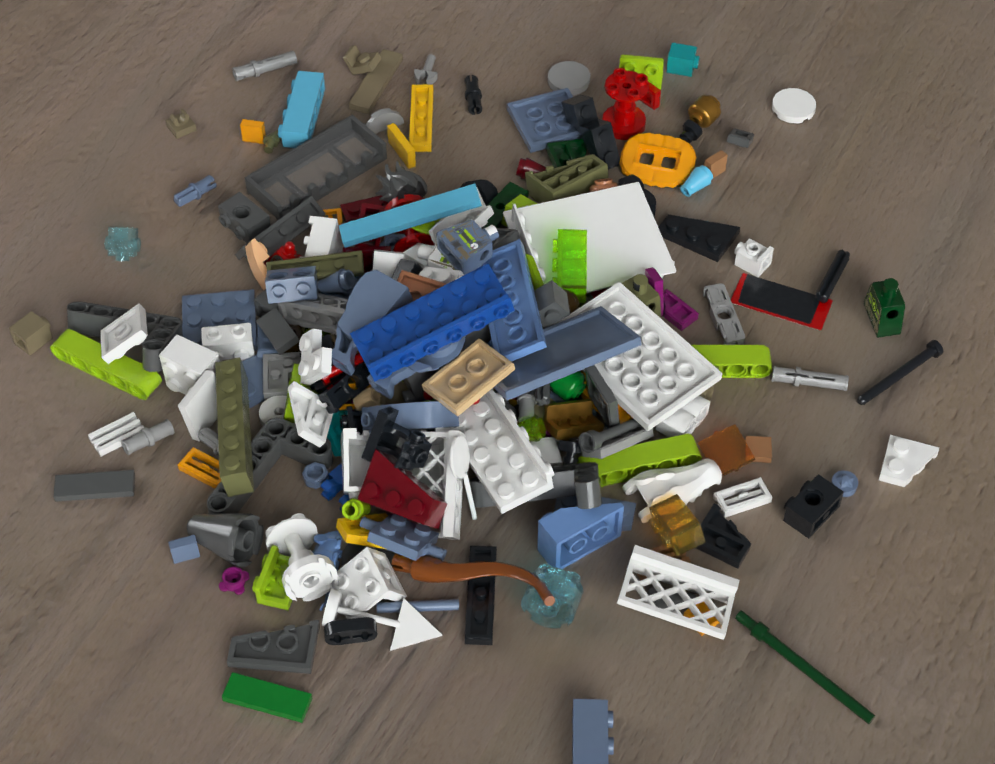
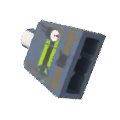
(467, 245)

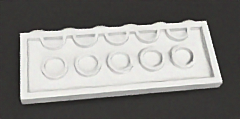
(502, 453)

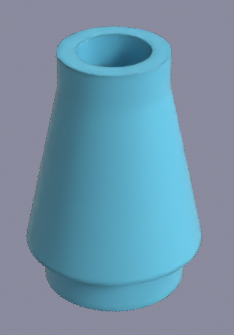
(697, 180)

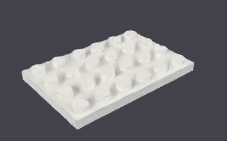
(661, 372)

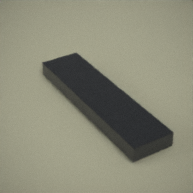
(480, 600)

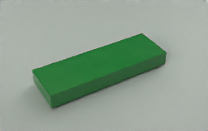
(267, 697)

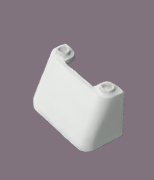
(355, 468)

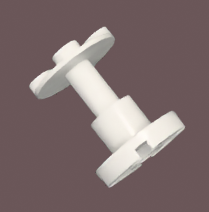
(308, 574)

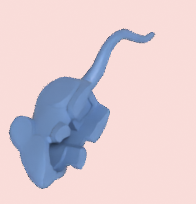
(328, 546)

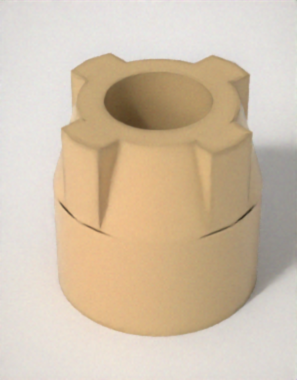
(367, 398)

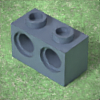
(291, 284)

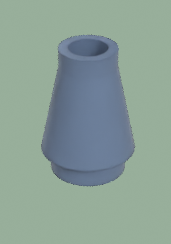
(338, 282)

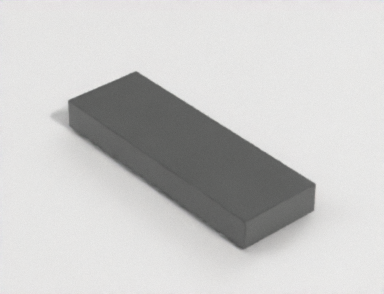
(94, 485)

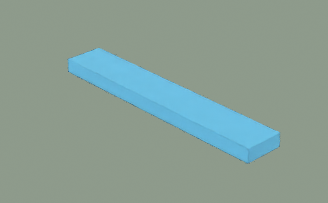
(410, 215)

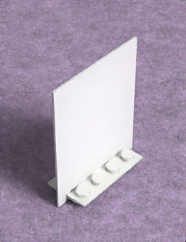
(619, 234)

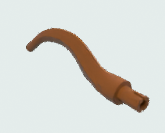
(434, 570)

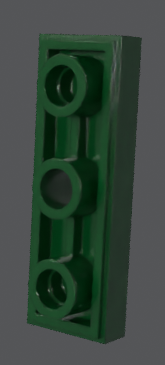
(498, 204)

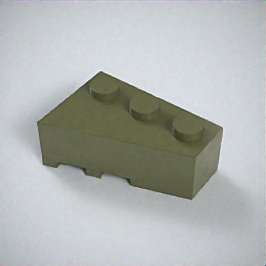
(566, 180)

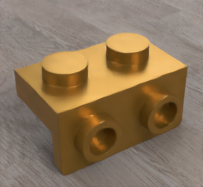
(571, 419)

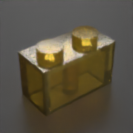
(676, 525)

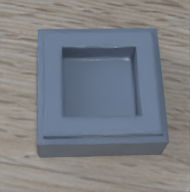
(184, 549)

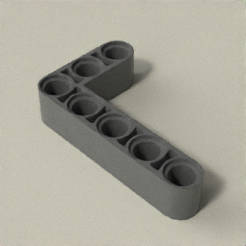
(92, 318)
(273, 440)
(568, 480)

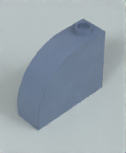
(414, 416)

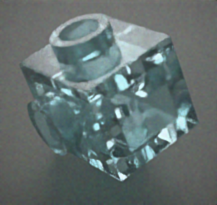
(122, 242)

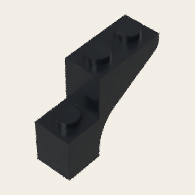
(595, 132)

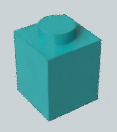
(682, 59)

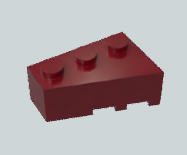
(400, 492)

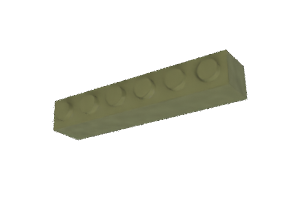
(234, 427)

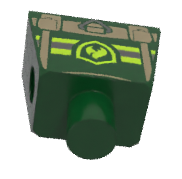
(883, 300)

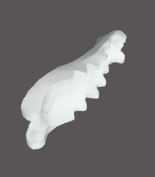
(685, 481)

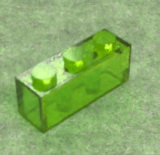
(571, 261)

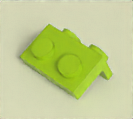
(269, 585)

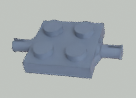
(403, 537)

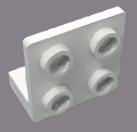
(367, 581)

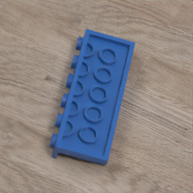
(432, 322)

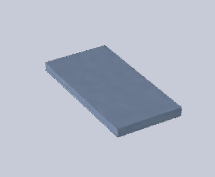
(570, 348)

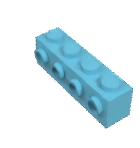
(302, 108)

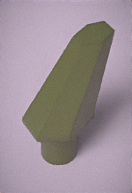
(271, 141)

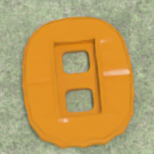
(661, 147)

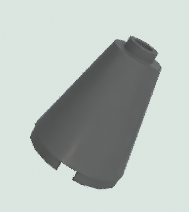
(228, 535)

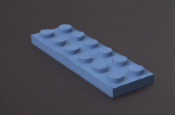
(521, 329)

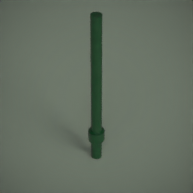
(761, 633)

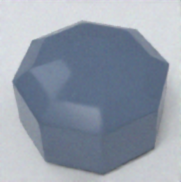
(314, 475)

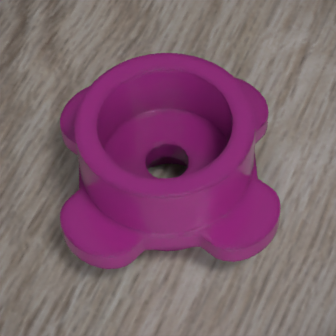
(231, 574)

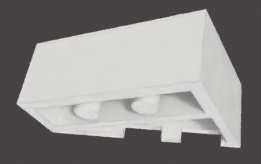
(323, 238)

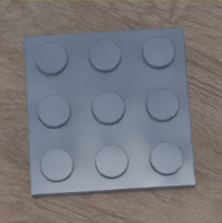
(542, 119)
(217, 310)

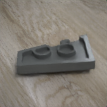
(276, 651)

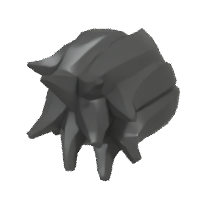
(400, 183)

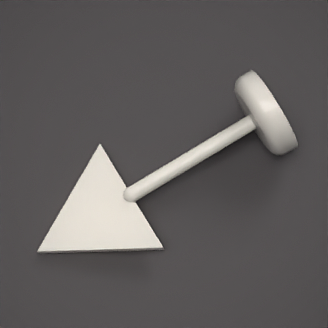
(410, 626)

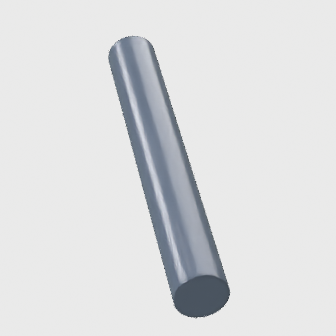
(420, 606)

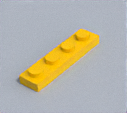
(421, 117)

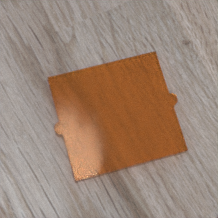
(727, 449)

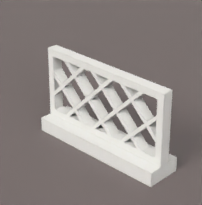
(452, 486)
(682, 577)

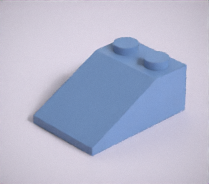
(577, 532)

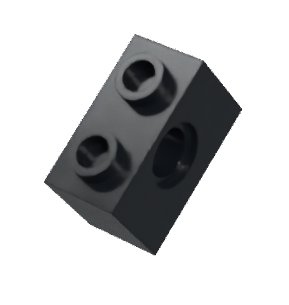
(824, 501)

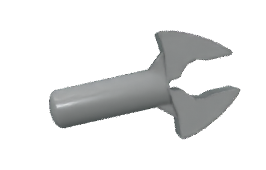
(426, 71)

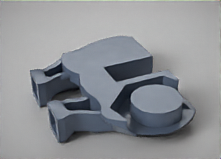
(370, 300)

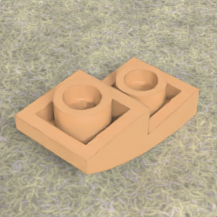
(256, 256)

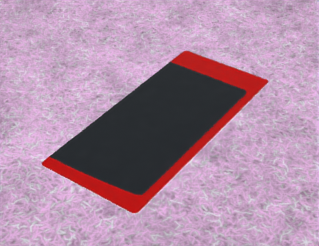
(781, 301)

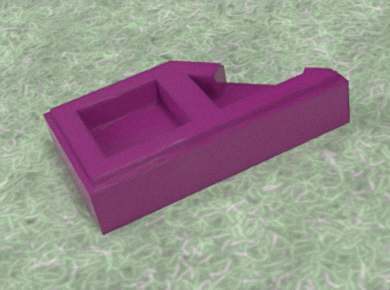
(656, 282)
(677, 311)

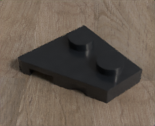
(723, 539)

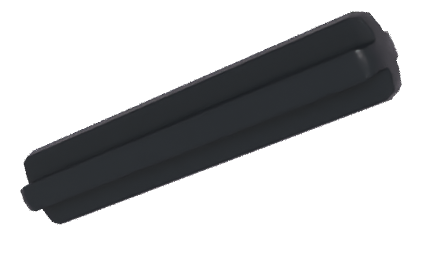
(832, 276)

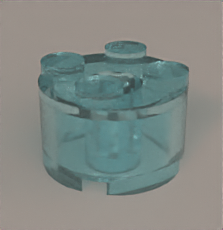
(567, 593)

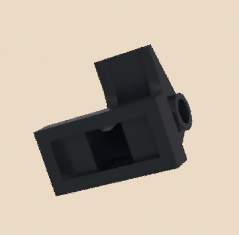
(385, 437)

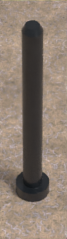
(934, 349)

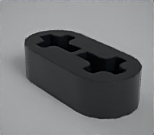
(350, 631)

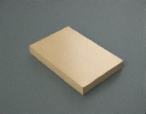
(468, 377)

